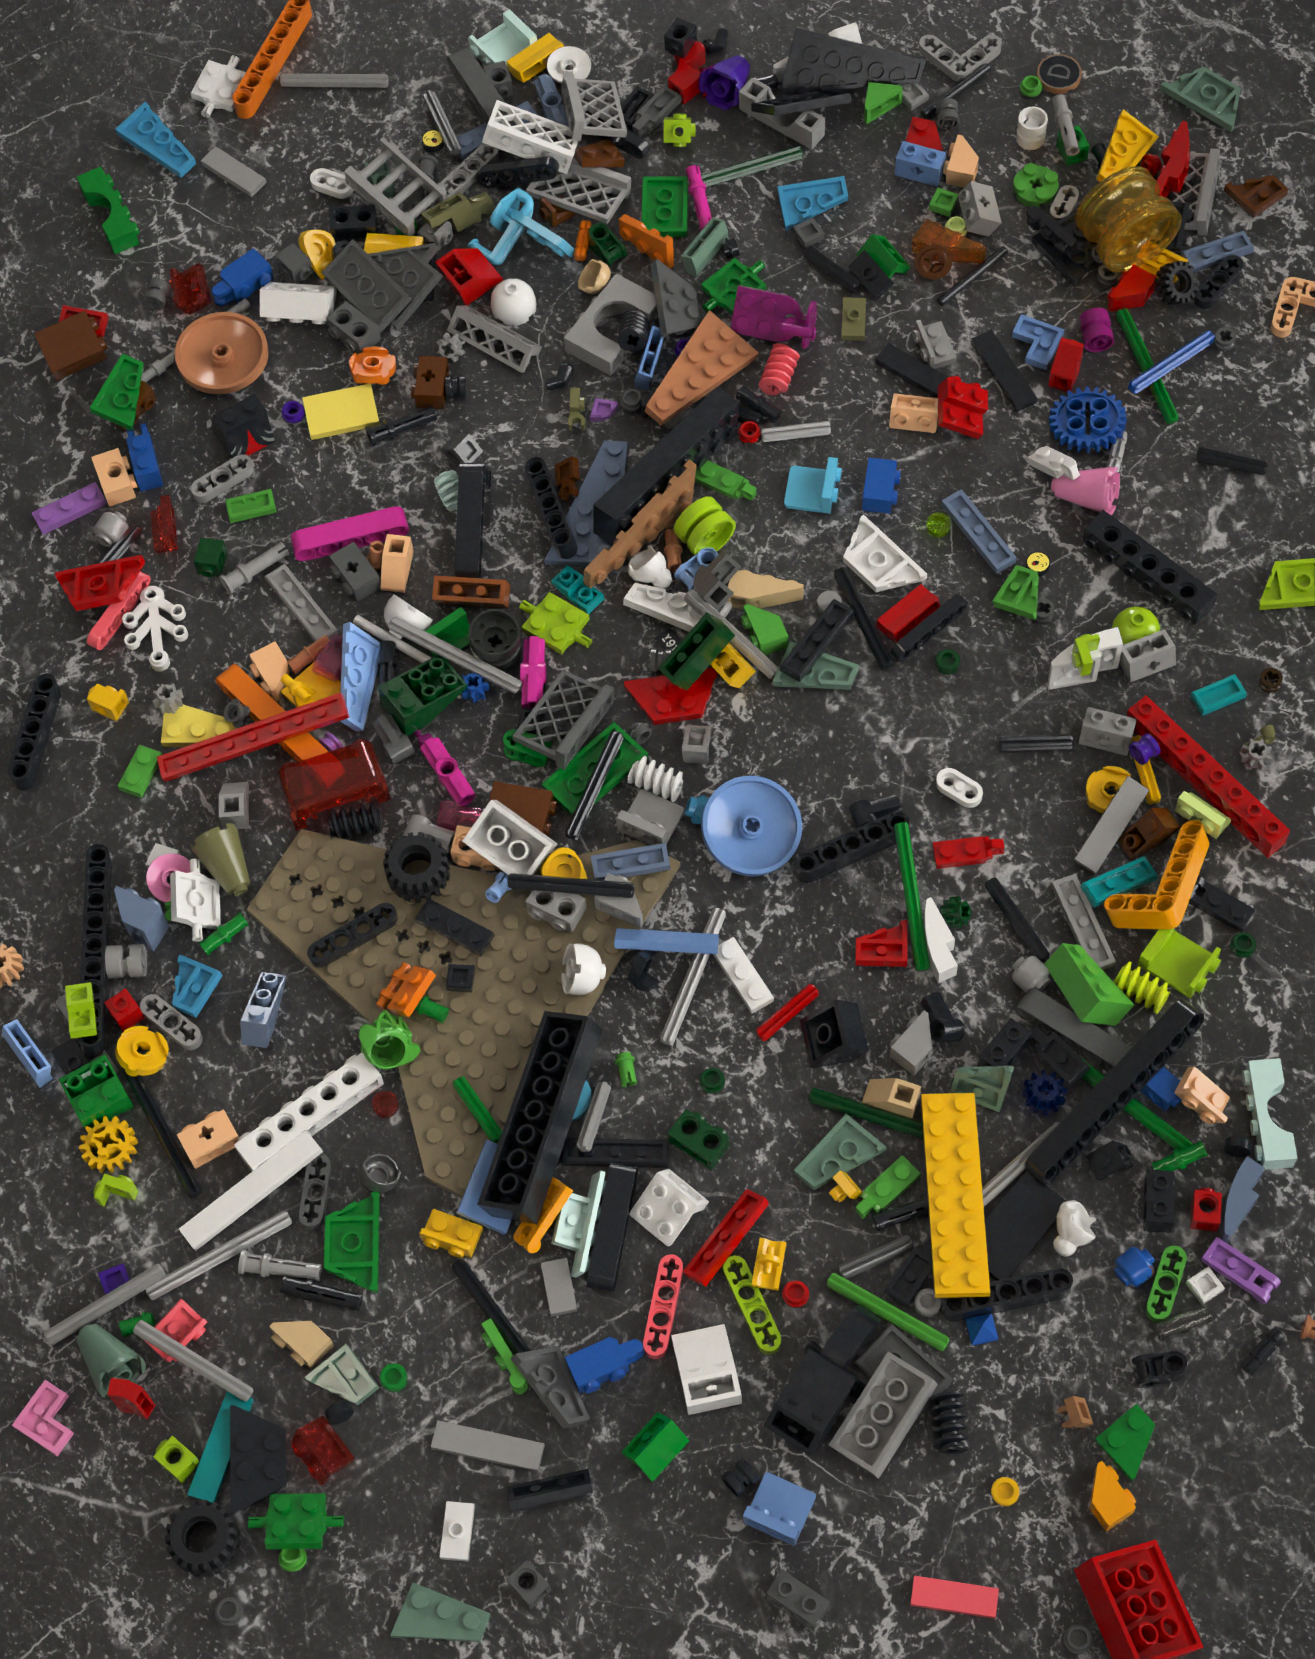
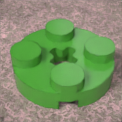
(1039, 175)

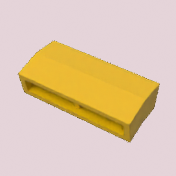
(533, 58)
(385, 242)

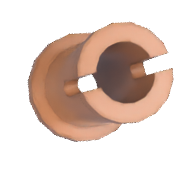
(375, 554)

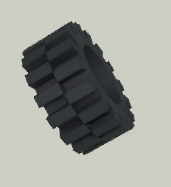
(1166, 285)

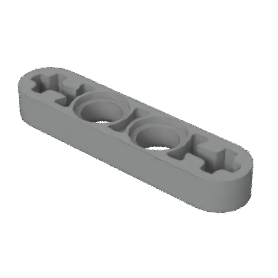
(468, 175)

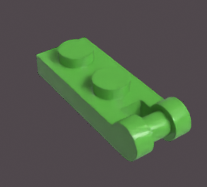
(493, 1338)

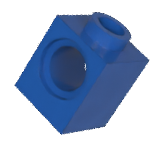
(1161, 1089)

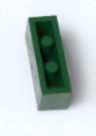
(696, 651)

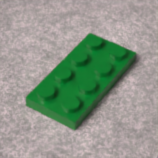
(570, 783)

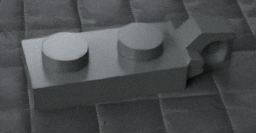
(656, 110)

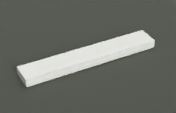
(250, 1190)

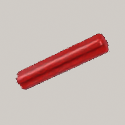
(787, 1012)

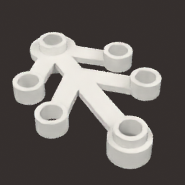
(154, 623)

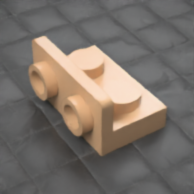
(914, 413)
(1202, 1096)

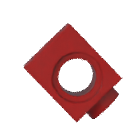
(124, 1010)
(1201, 1220)

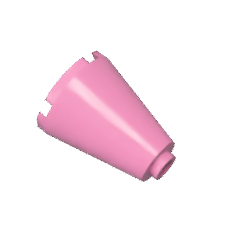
(1092, 489)

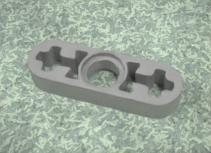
(224, 469)
(166, 1012)

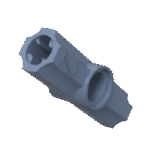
(550, 100)

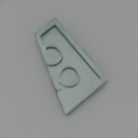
(840, 1149)
(437, 1616)

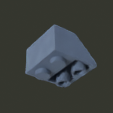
(141, 917)

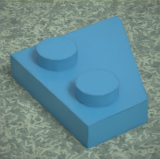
(193, 985)

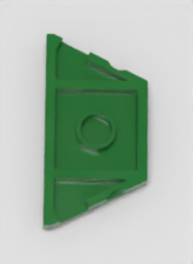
(353, 1243)

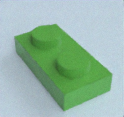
(139, 771)

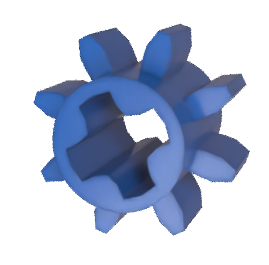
(475, 687)

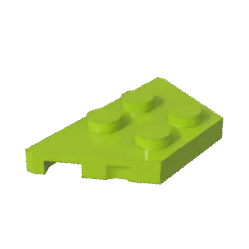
(1290, 585)

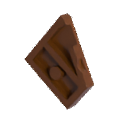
(599, 155)
(1257, 194)

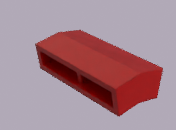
(908, 613)
(130, 1398)

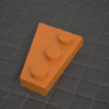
(647, 240)

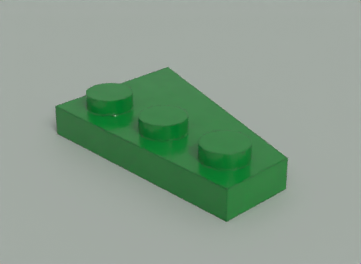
(120, 393)

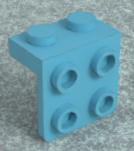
(813, 488)

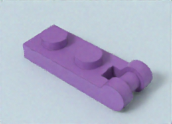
(1240, 1270)

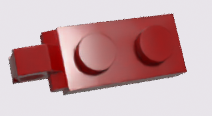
(966, 851)

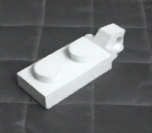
(1054, 463)

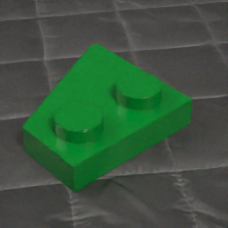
(1127, 1440)

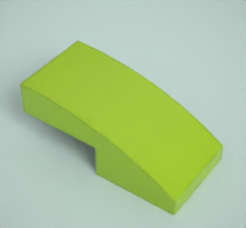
(81, 1010)

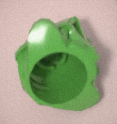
(388, 1038)

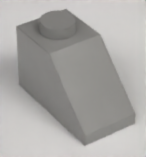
(620, 907)

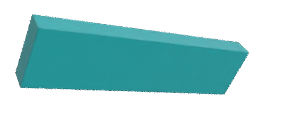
(216, 1454)

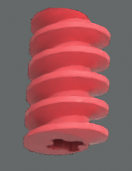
(778, 370)

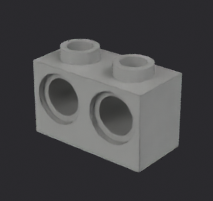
(557, 903)

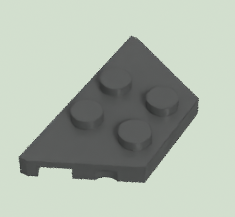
(675, 301)

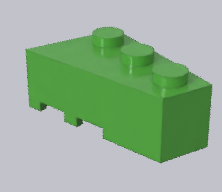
(1087, 986)

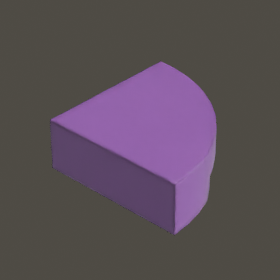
(603, 409)

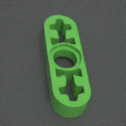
(1153, 1299)

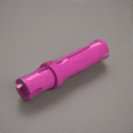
(697, 190)

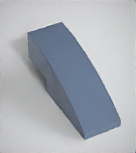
(1240, 1197)

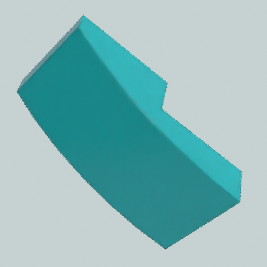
(572, 587)

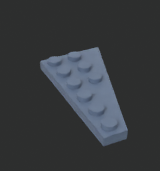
(604, 473)

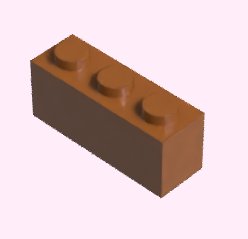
(471, 592)

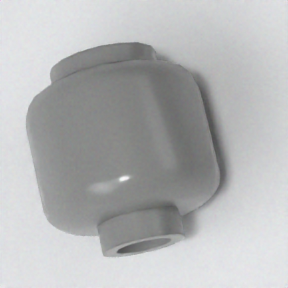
(110, 528)
(1030, 974)

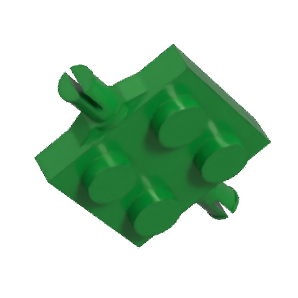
(724, 284)
(296, 1521)

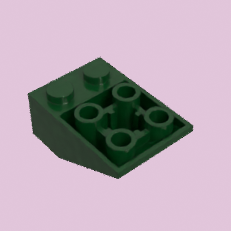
(421, 693)

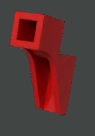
(687, 77)

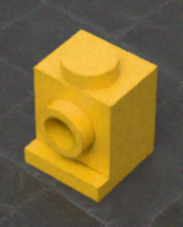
(107, 701)

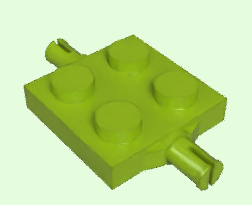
(556, 623)

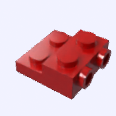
(962, 406)

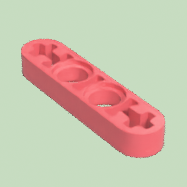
(112, 617)
(663, 1306)

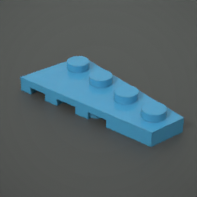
(150, 136)

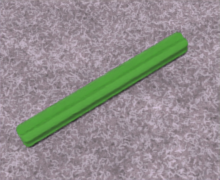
(888, 1312)

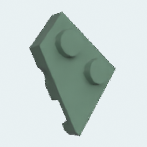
(987, 1083)
(344, 1376)

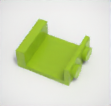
(1179, 961)

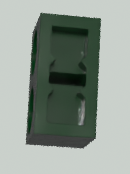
(694, 1143)

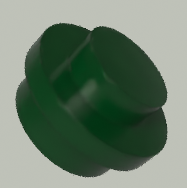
(1242, 945)
(712, 1080)

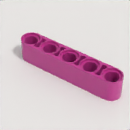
(360, 529)

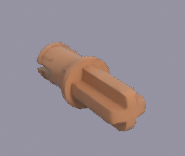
(672, 550)
(307, 655)

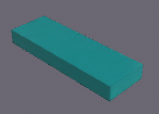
(1119, 881)

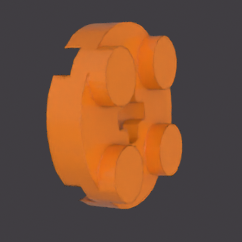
(364, 372)

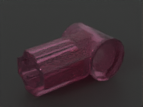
(453, 814)

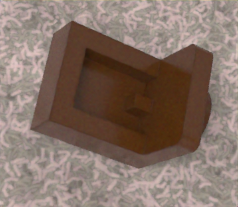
(554, 214)

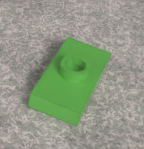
(250, 506)

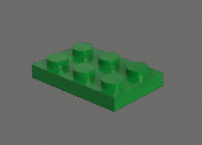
(665, 205)

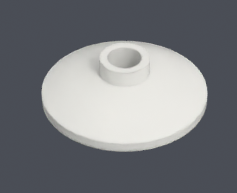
(568, 58)

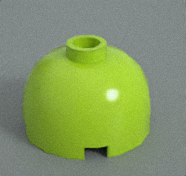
(1135, 623)

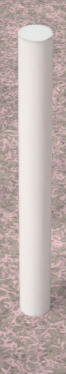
(384, 635)

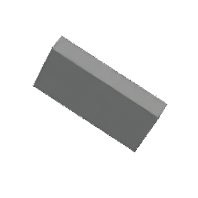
(559, 1287)

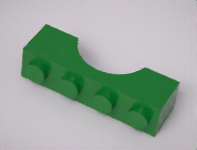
(99, 192)

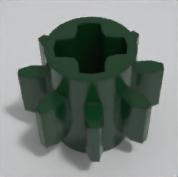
(955, 912)

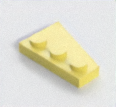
(191, 726)

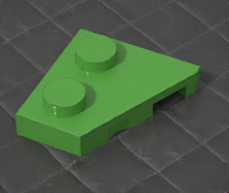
(1019, 593)

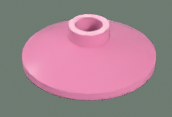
(160, 870)

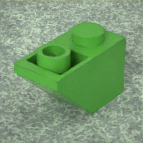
(765, 629)

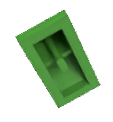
(881, 99)

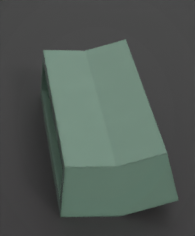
(704, 246)

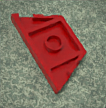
(100, 583)
(668, 702)

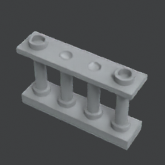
(389, 207)

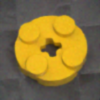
(1096, 795)
(136, 1063)

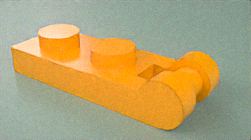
(530, 1234)

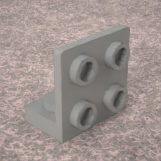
(650, 818)

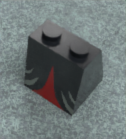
(243, 427)

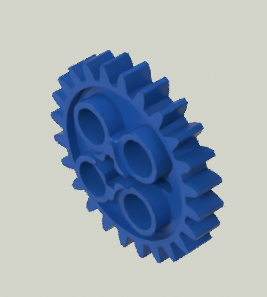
(1068, 419)

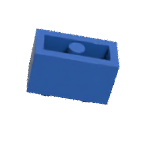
(879, 485)

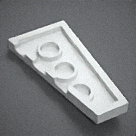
(666, 606)

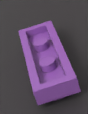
(69, 508)

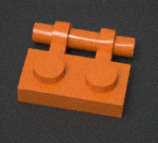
(412, 988)

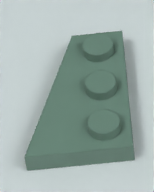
(826, 673)

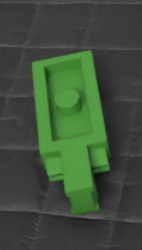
(724, 481)
(887, 1187)

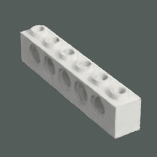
(324, 1110)

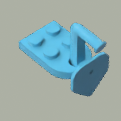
(513, 222)

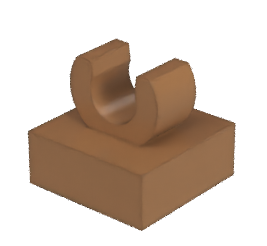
(1078, 1413)

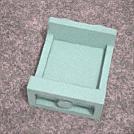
(502, 41)

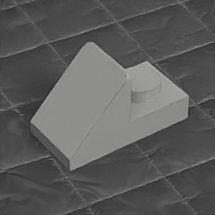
(696, 744)

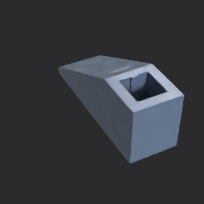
(262, 1010)

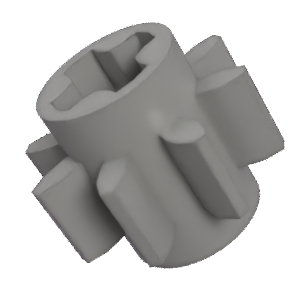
(444, 348)
(168, 698)
(1257, 748)

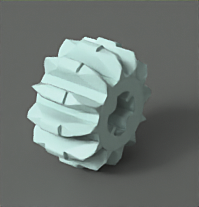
(447, 488)

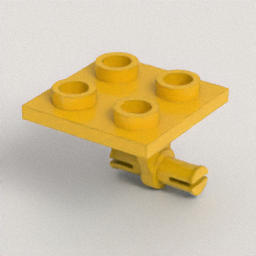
(308, 687)

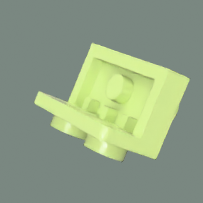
(1195, 808)

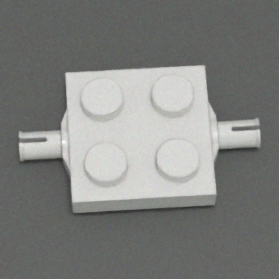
(217, 86)
(195, 900)

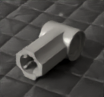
(421, 824)

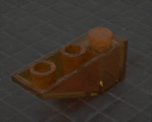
(961, 248)

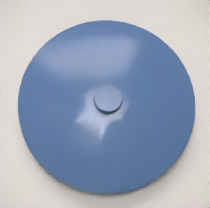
(751, 826)

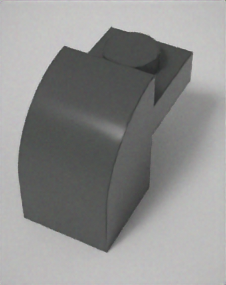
(712, 581)

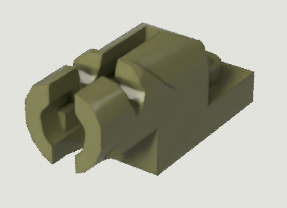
(459, 211)

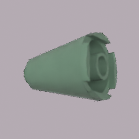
(108, 1357)

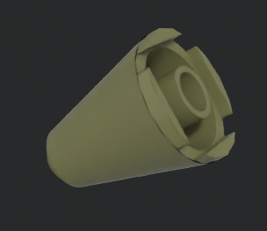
(224, 858)

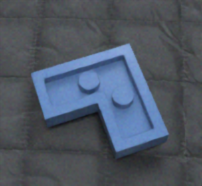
(1042, 336)

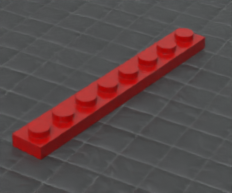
(253, 737)

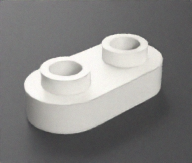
(334, 185)
(961, 787)

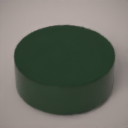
(947, 661)

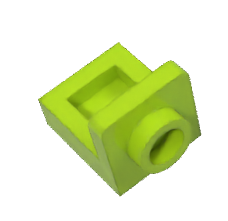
(1081, 654)
(120, 1186)

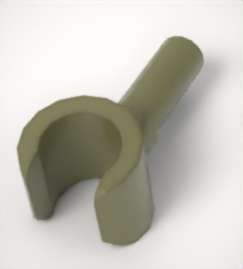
(1267, 734)

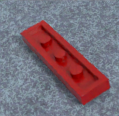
(726, 1237)

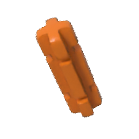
(582, 241)

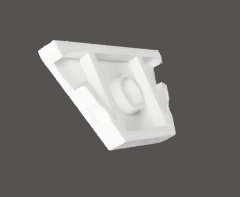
(879, 559)

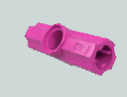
(533, 671)
(440, 761)

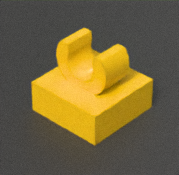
(845, 1187)

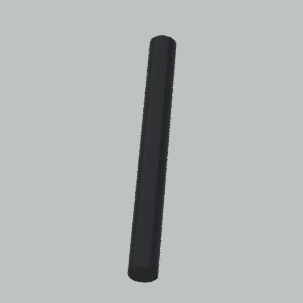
(953, 92)
(973, 275)

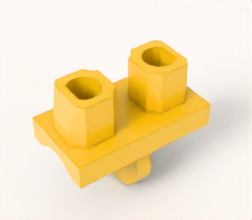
(768, 1264)

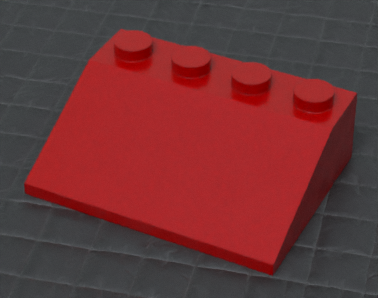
(1138, 1604)

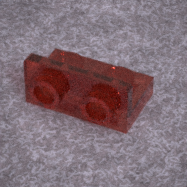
(164, 526)
(321, 1449)

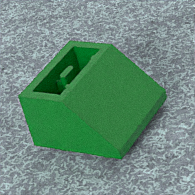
(95, 1092)

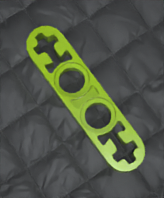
(751, 1305)

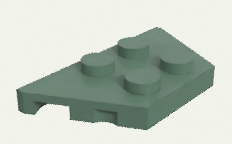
(1207, 95)

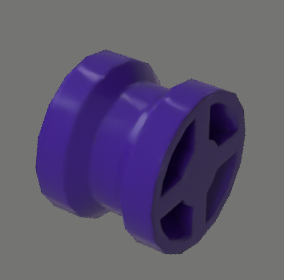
(1144, 749)

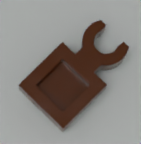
(566, 475)

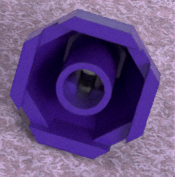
(725, 81)

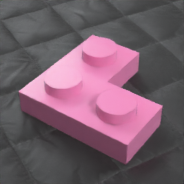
(37, 1419)

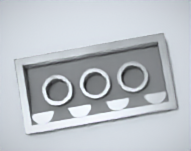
(883, 1414)

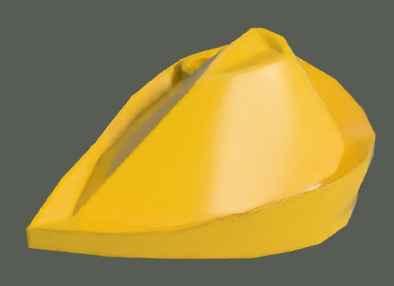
(314, 246)
(560, 865)

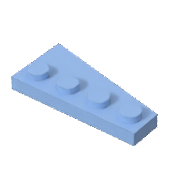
(358, 673)

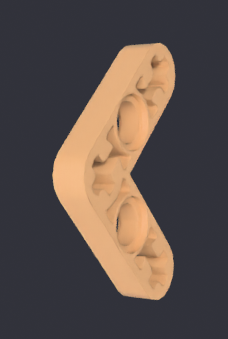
(1293, 298)

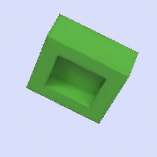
(943, 202)

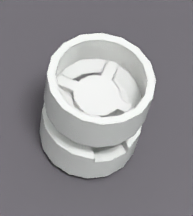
(1031, 128)

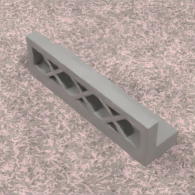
(499, 331)

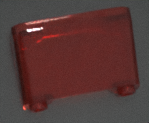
(332, 781)

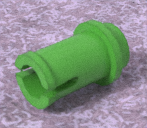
(626, 1069)

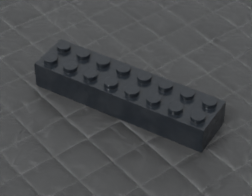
(693, 438)
(540, 1117)

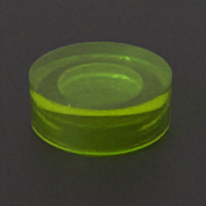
(938, 524)

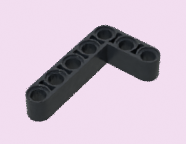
(472, 483)

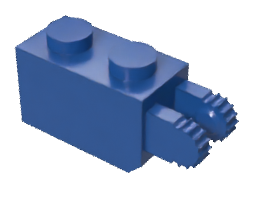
(242, 278)
(144, 459)
(602, 1363)

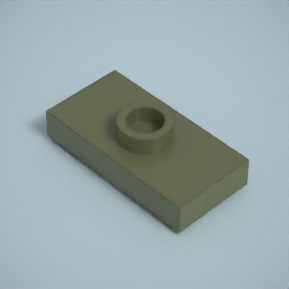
(853, 319)

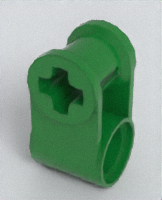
(522, 753)

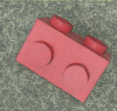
(181, 1325)

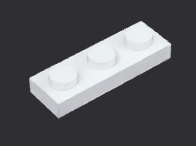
(743, 975)

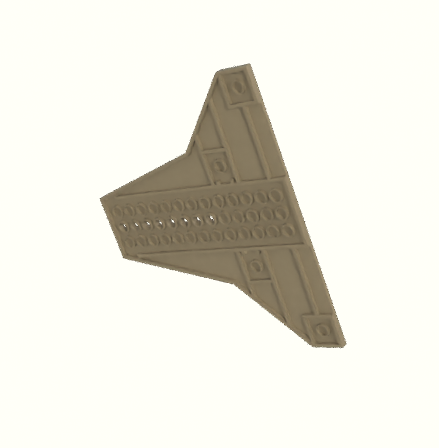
(486, 1029)

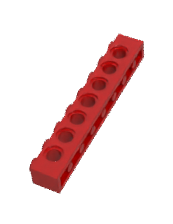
(1210, 778)

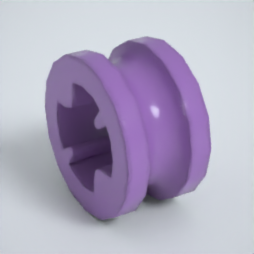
(330, 742)

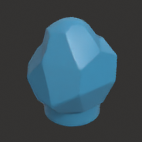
(695, 808)

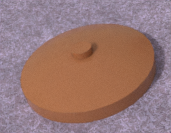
(221, 353)

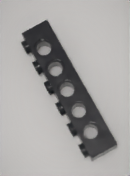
(1106, 527)

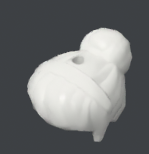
(650, 567)
(1073, 1228)

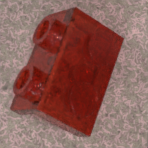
(190, 288)

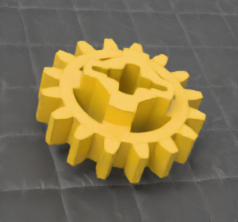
(114, 1153)

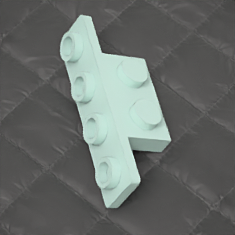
(576, 1223)

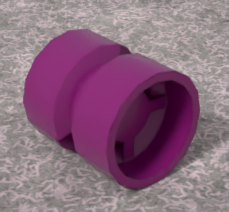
(1096, 330)

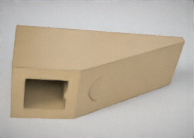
(762, 590)

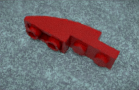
(1176, 161)

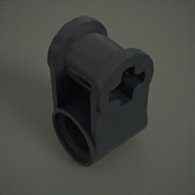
(1157, 1369)

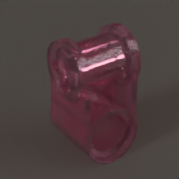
(329, 661)

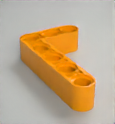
(1169, 904)

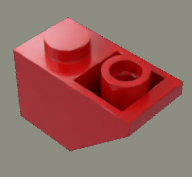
(1133, 289)
(1066, 364)

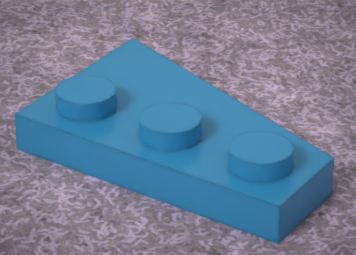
(808, 199)

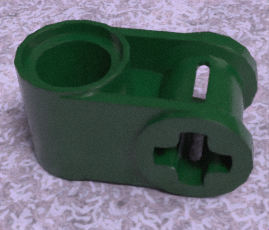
(605, 244)

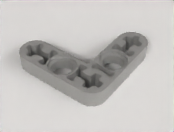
(956, 61)

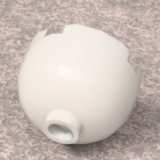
(513, 302)
(399, 608)
(582, 969)

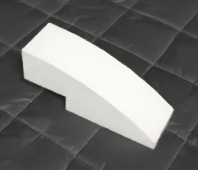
(939, 943)

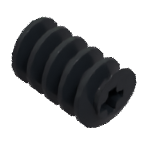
(633, 331)
(354, 820)
(947, 1422)

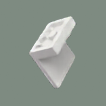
(667, 1206)

